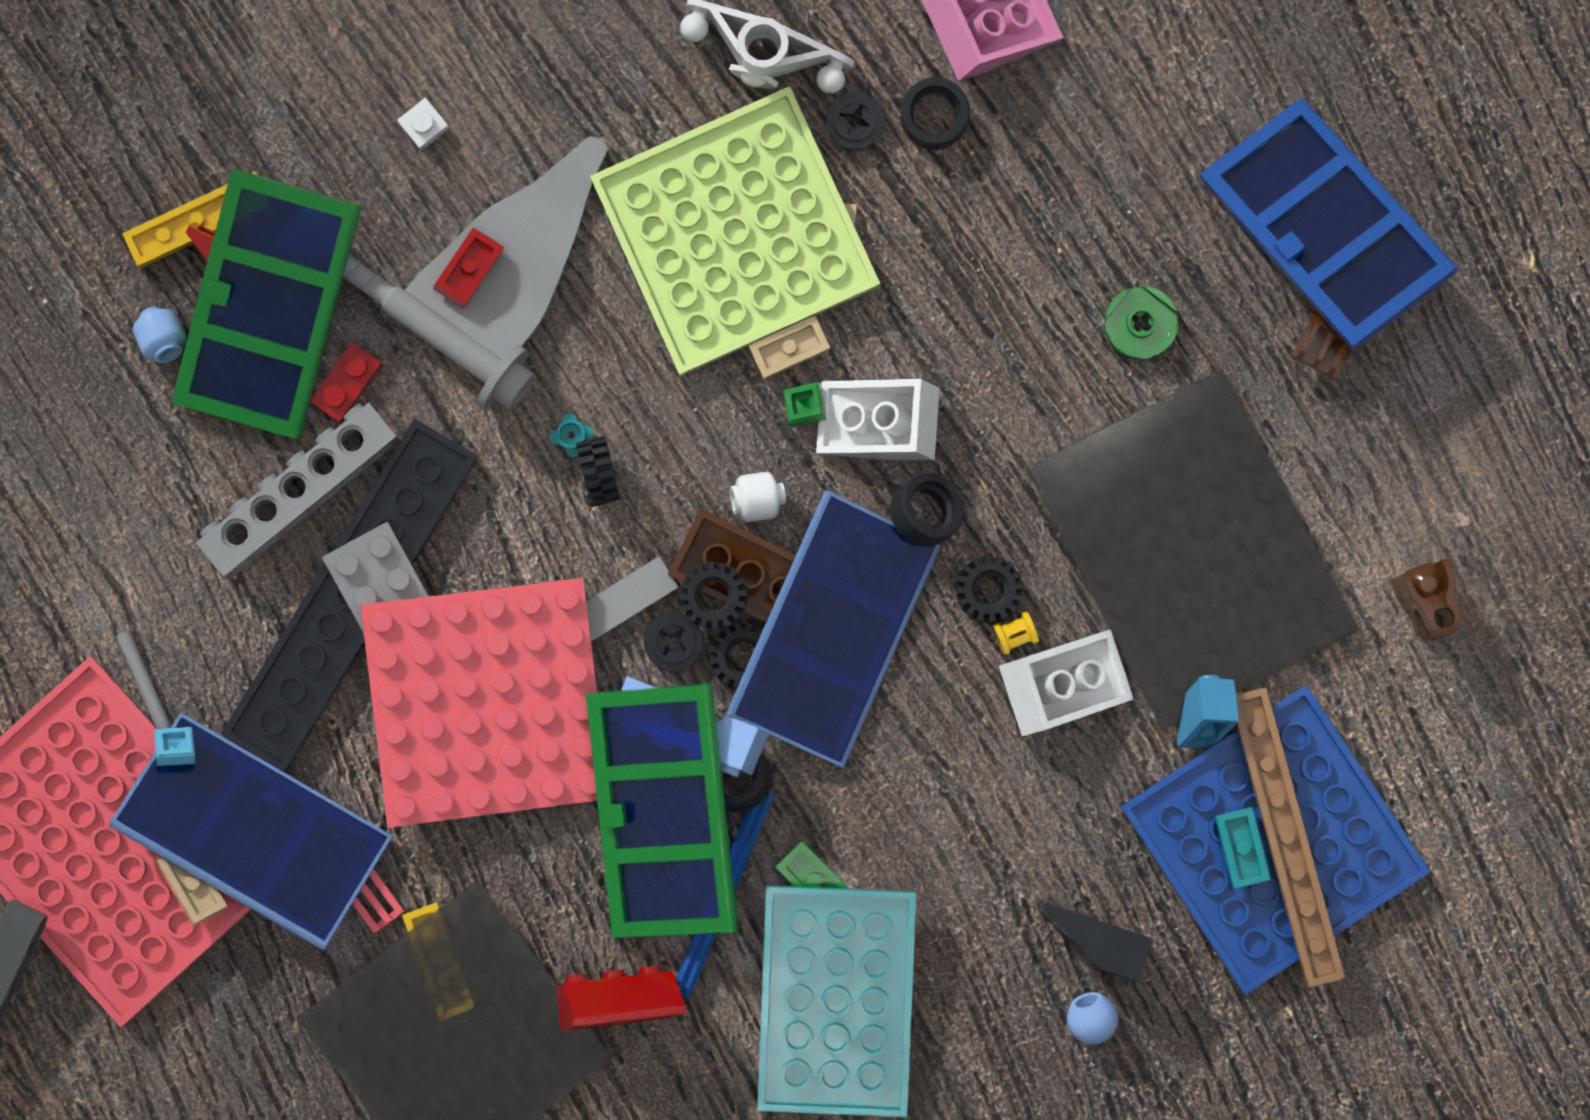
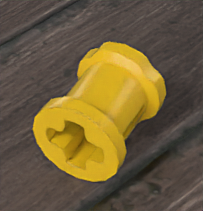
(1015, 633)

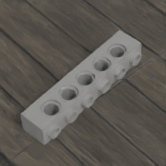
(231, 558)

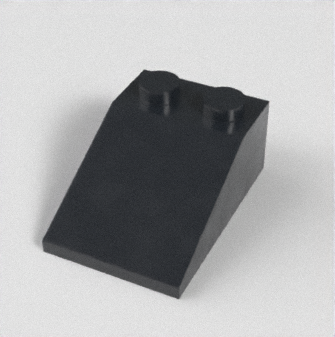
(1106, 946)

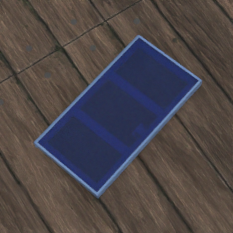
(832, 630)
(254, 834)

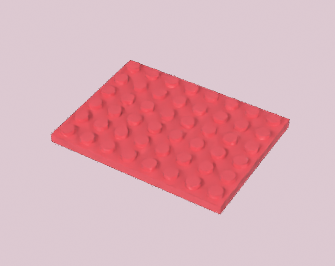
(102, 892)

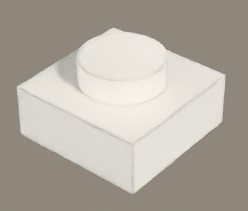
(423, 124)

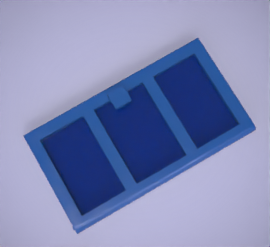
(1328, 224)

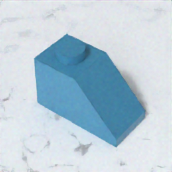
(1207, 712)

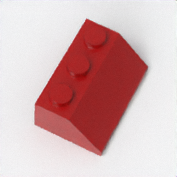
(618, 999)

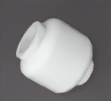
(757, 497)

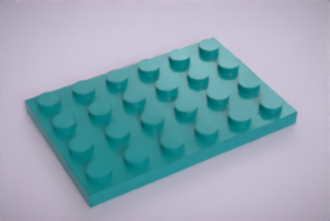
(836, 1001)

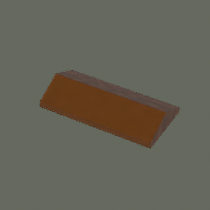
(755, 559)

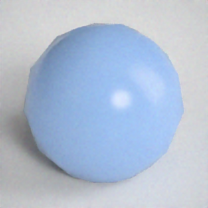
(1092, 1018)

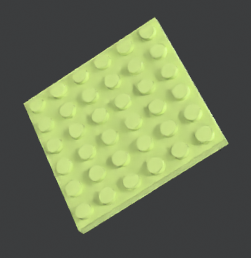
(735, 231)

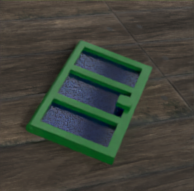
(266, 303)
(662, 811)

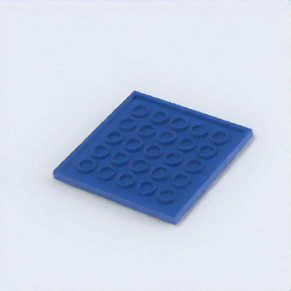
(1351, 834)

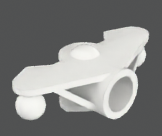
(761, 72)

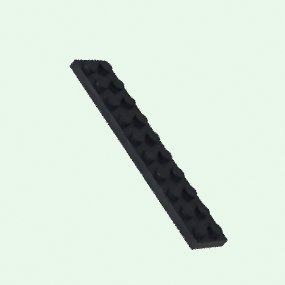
(323, 632)

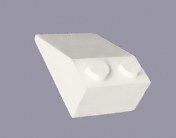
(879, 419)
(1066, 683)

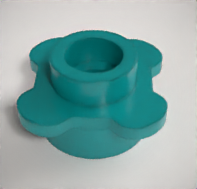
(570, 424)

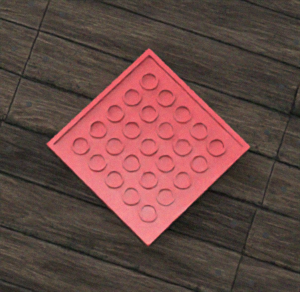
(481, 701)

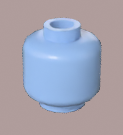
(159, 334)

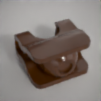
(1428, 592)

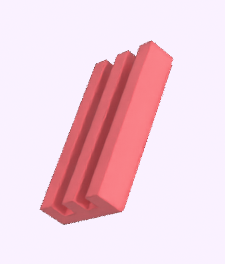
(386, 918)

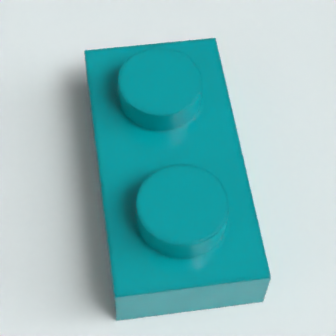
(1242, 847)

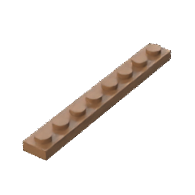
(1287, 839)

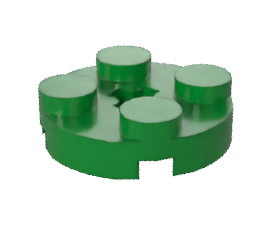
(1136, 302)

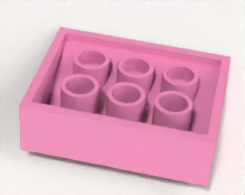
(991, 32)

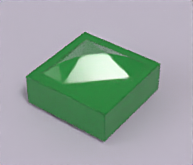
(804, 404)

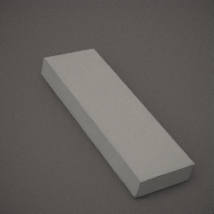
(629, 597)

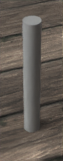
(143, 680)

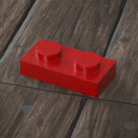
(468, 268)
(346, 382)

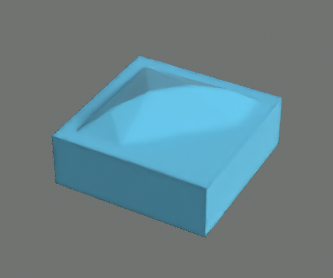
(174, 746)

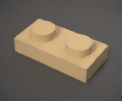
(789, 347)
(195, 896)

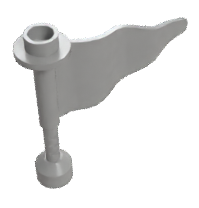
(509, 305)

